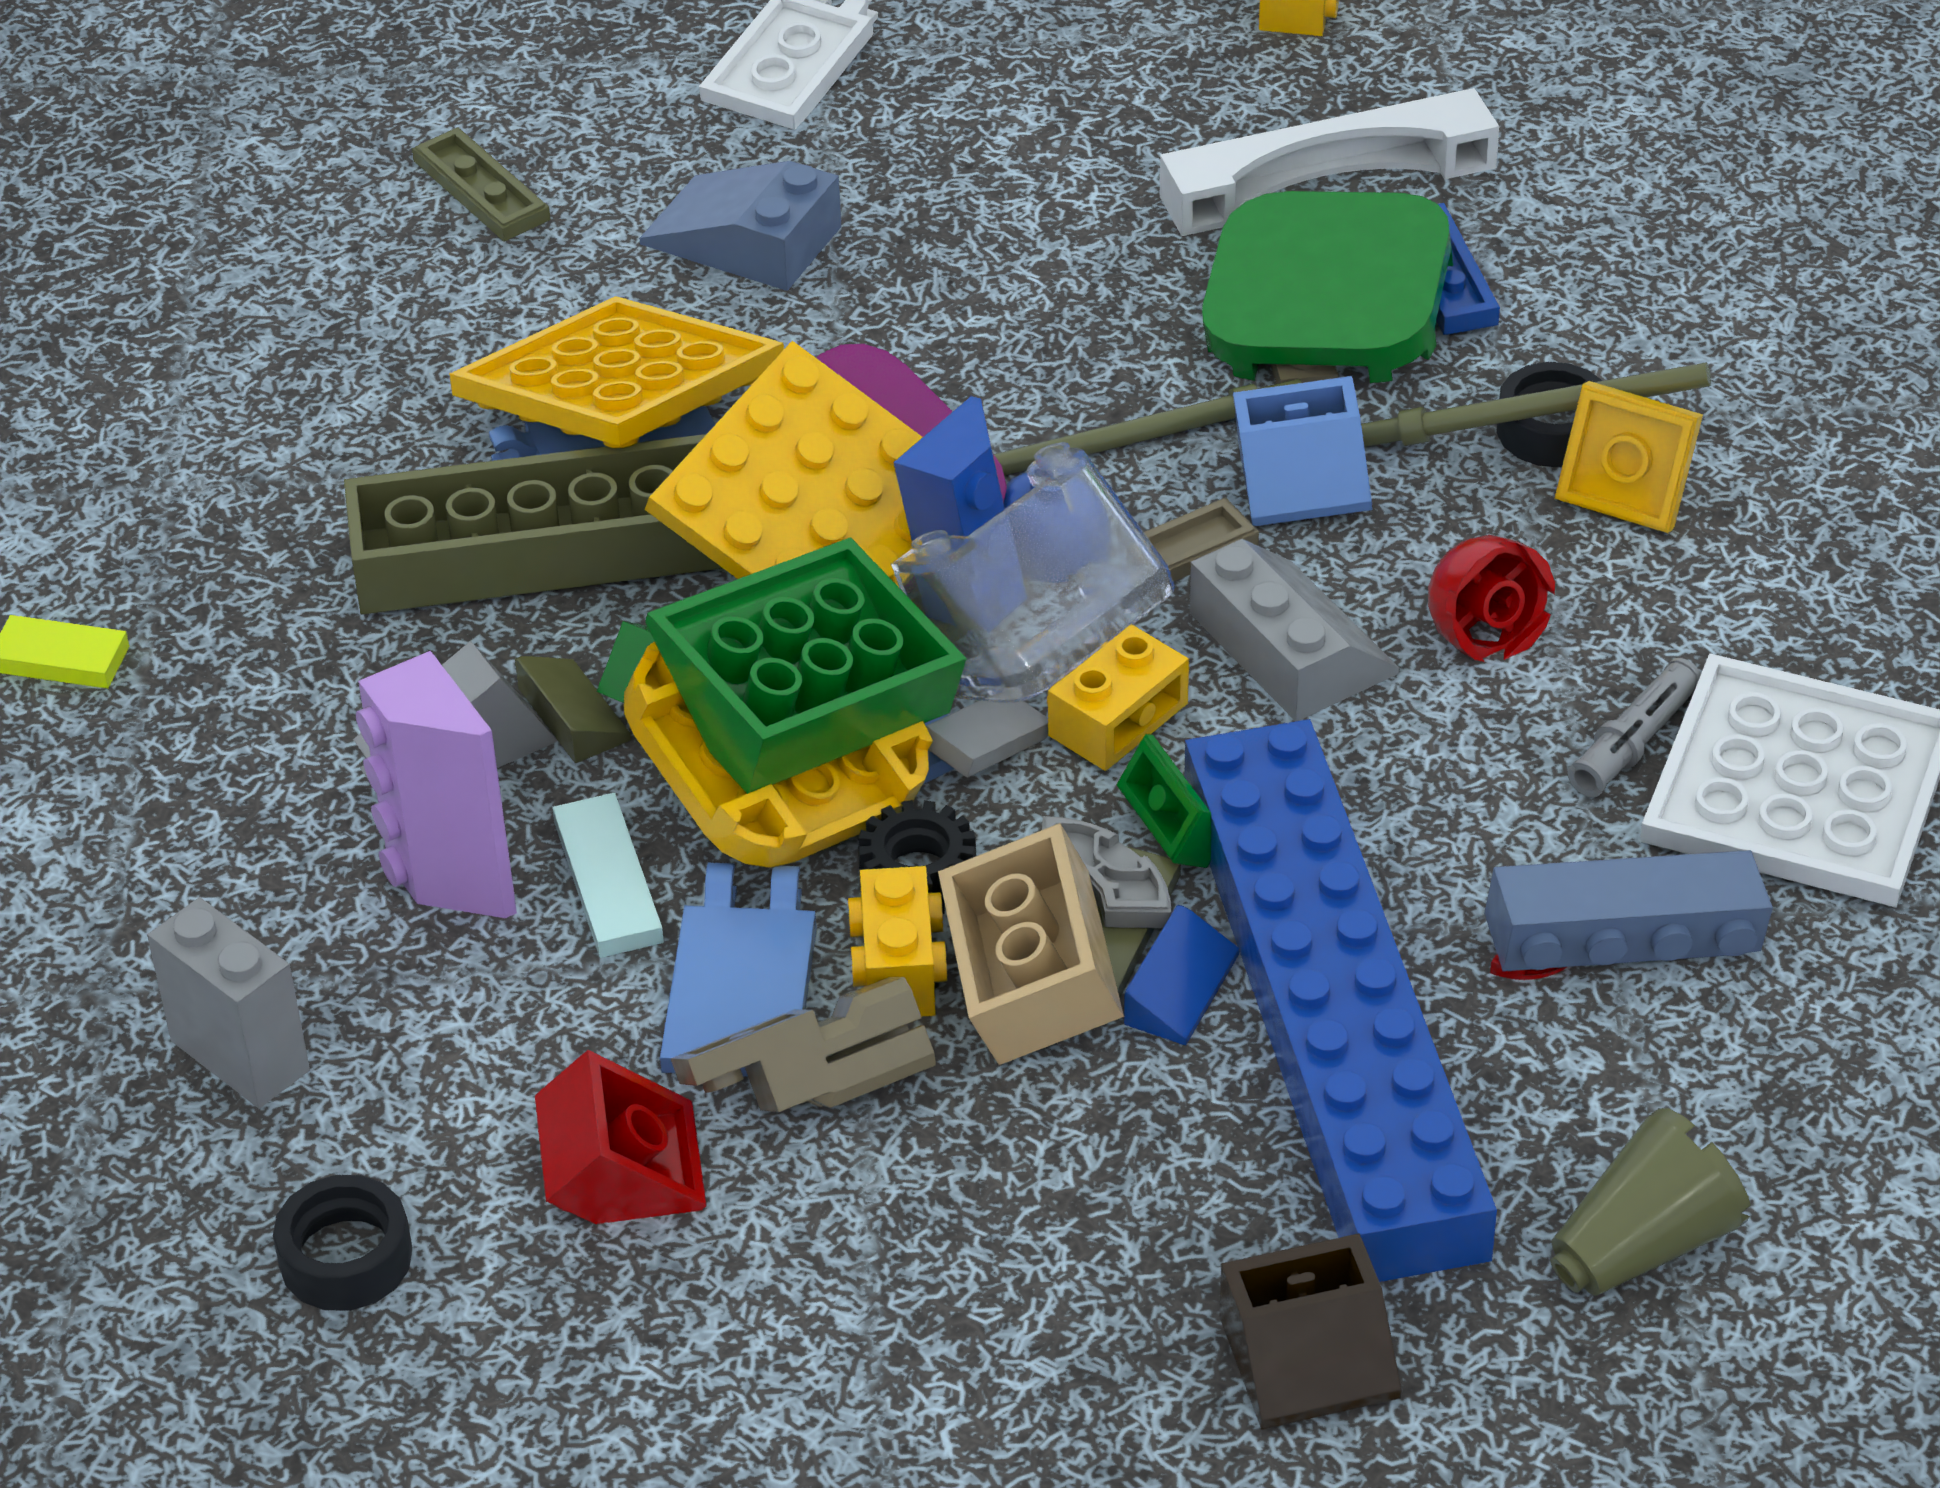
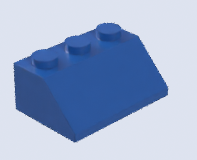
(951, 475)

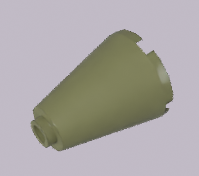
(1649, 1207)

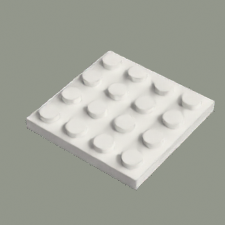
(1801, 774)

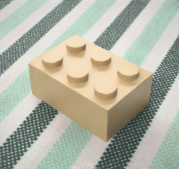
(1029, 944)

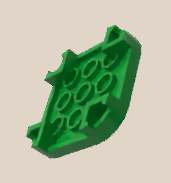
(1328, 281)

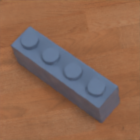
(1627, 910)

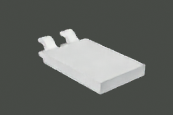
(789, 59)

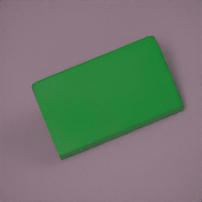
(1167, 804)

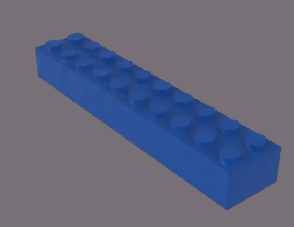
(1339, 1004)

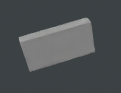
(986, 734)

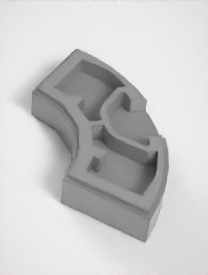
(1123, 883)

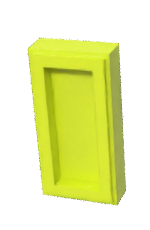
(61, 651)

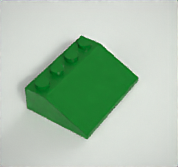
(804, 663)

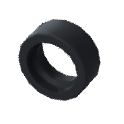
(1532, 439)
(349, 1283)

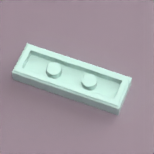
(607, 875)

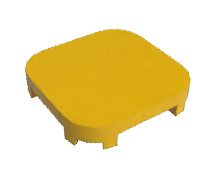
(781, 819)

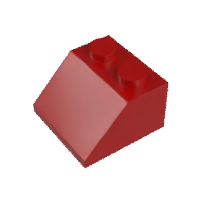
(617, 1144)

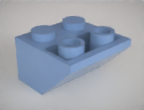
(1302, 451)

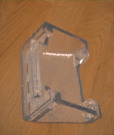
(1037, 580)

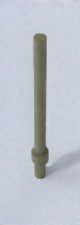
(1417, 425)
(1134, 430)

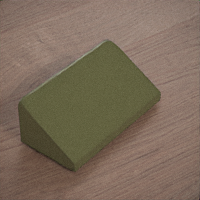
(570, 706)

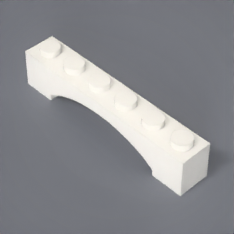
(1432, 134)

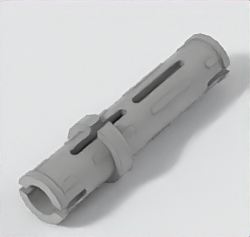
(1599, 764)

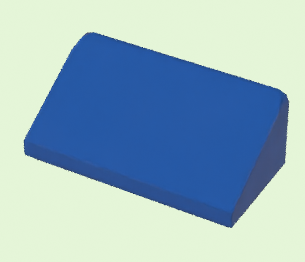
(1178, 977)

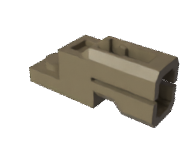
(823, 1061)

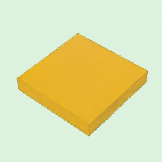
(1628, 456)

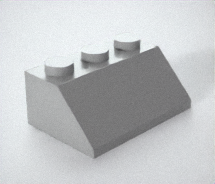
(1283, 629)

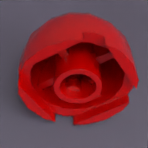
(1495, 584)

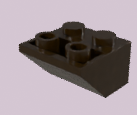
(1309, 1331)

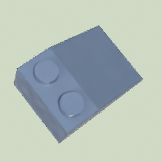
(752, 221)

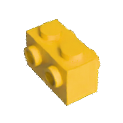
(1118, 697)
(897, 925)

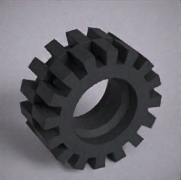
(916, 832)

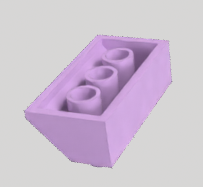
(435, 790)

